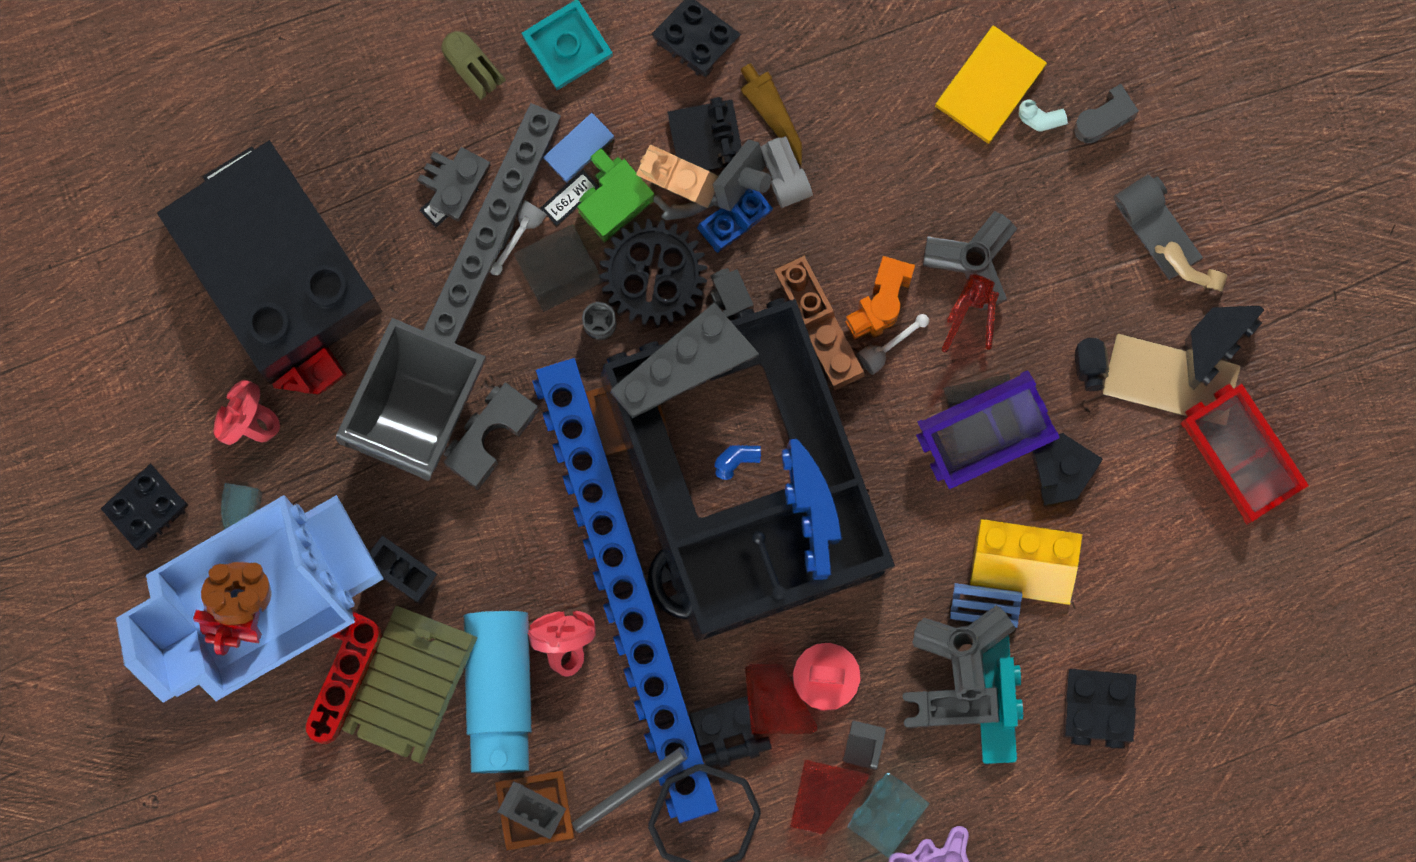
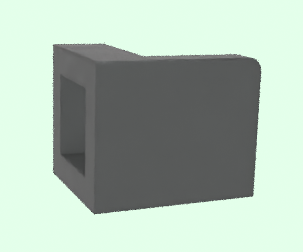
(864, 745)

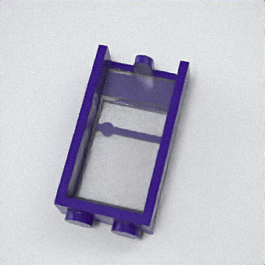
(987, 431)

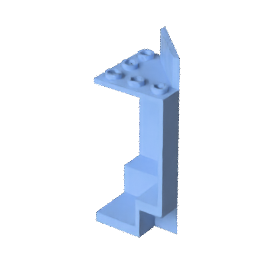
(313, 573)

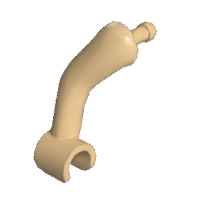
(1176, 257)

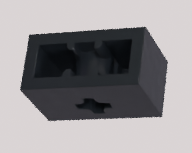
(403, 570)

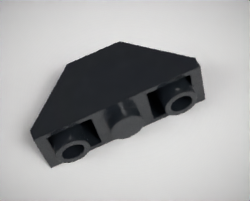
(1216, 339)

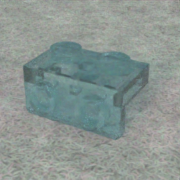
(888, 814)

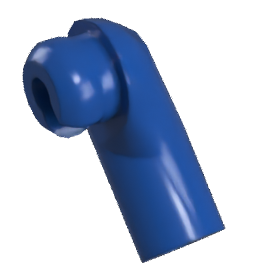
(733, 457)

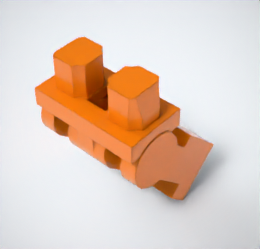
(884, 308)

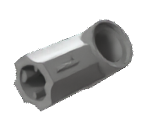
(788, 180)

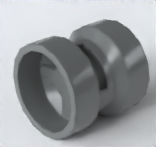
(599, 315)

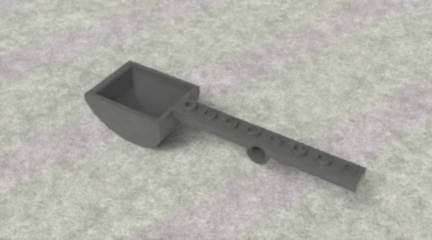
(423, 376)

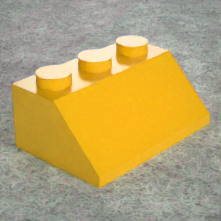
(1026, 560)

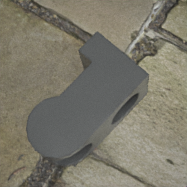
(1098, 123)

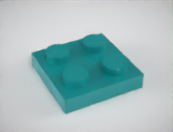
(567, 44)

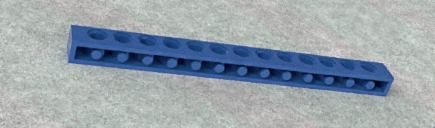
(566, 377)

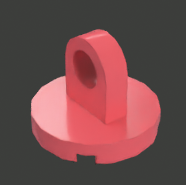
(242, 414)
(560, 634)
(826, 676)

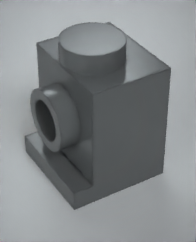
(730, 293)

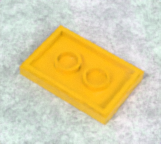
(990, 84)

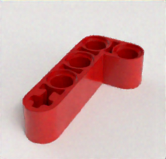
(338, 679)

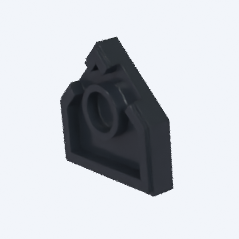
(1063, 469)

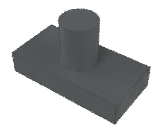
(742, 174)
(531, 810)

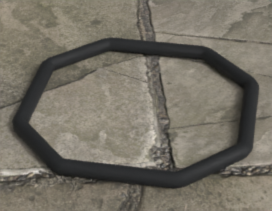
(700, 767)

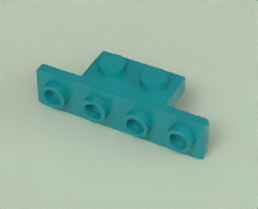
(999, 738)

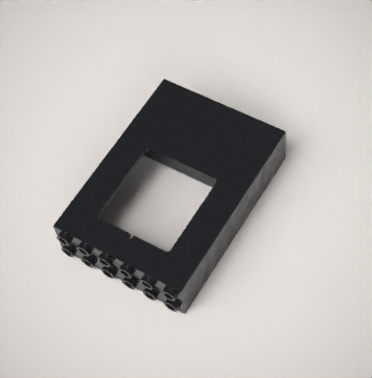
(714, 556)

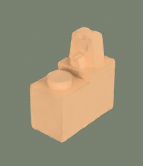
(677, 176)

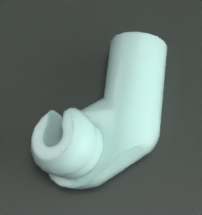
(1038, 119)

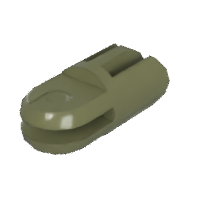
(471, 63)

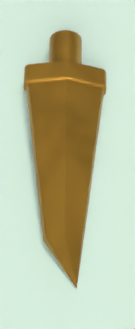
(767, 102)

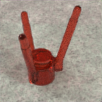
(976, 293)

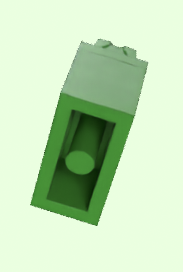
(617, 200)

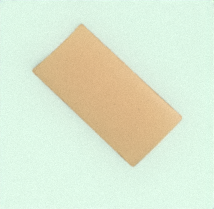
(1159, 376)

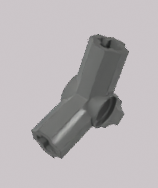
(987, 242)
(968, 664)

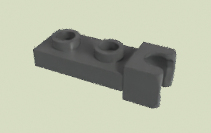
(944, 708)

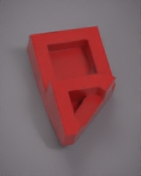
(314, 375)

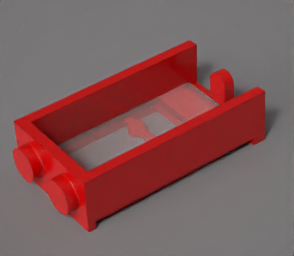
(1243, 452)

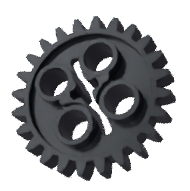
(624, 268)

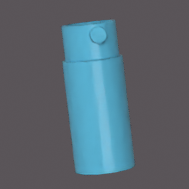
(498, 691)

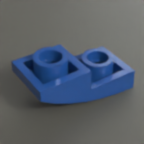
(727, 226)

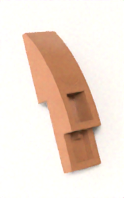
(823, 329)

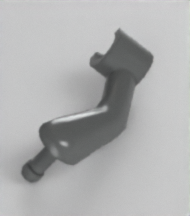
(682, 211)

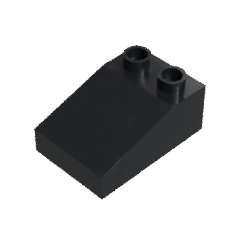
(269, 262)

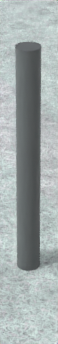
(629, 790)

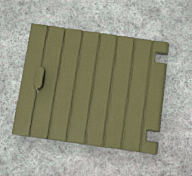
(409, 683)

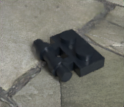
(723, 722)

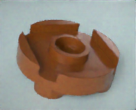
(230, 577)

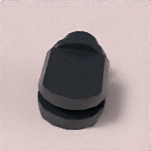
(1092, 363)

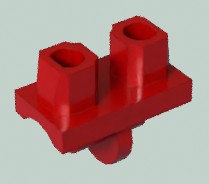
(224, 635)

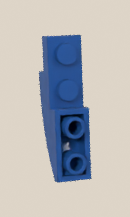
(811, 494)

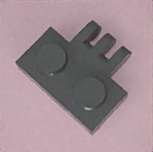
(454, 181)

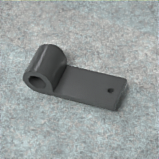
(1153, 223)

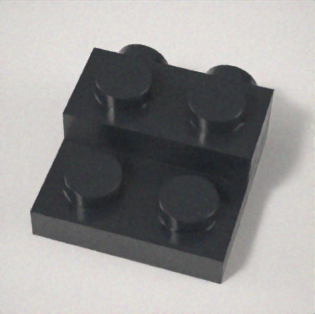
(1100, 708)

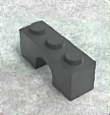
(504, 410)

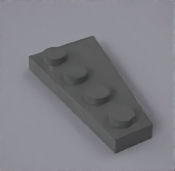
(691, 357)

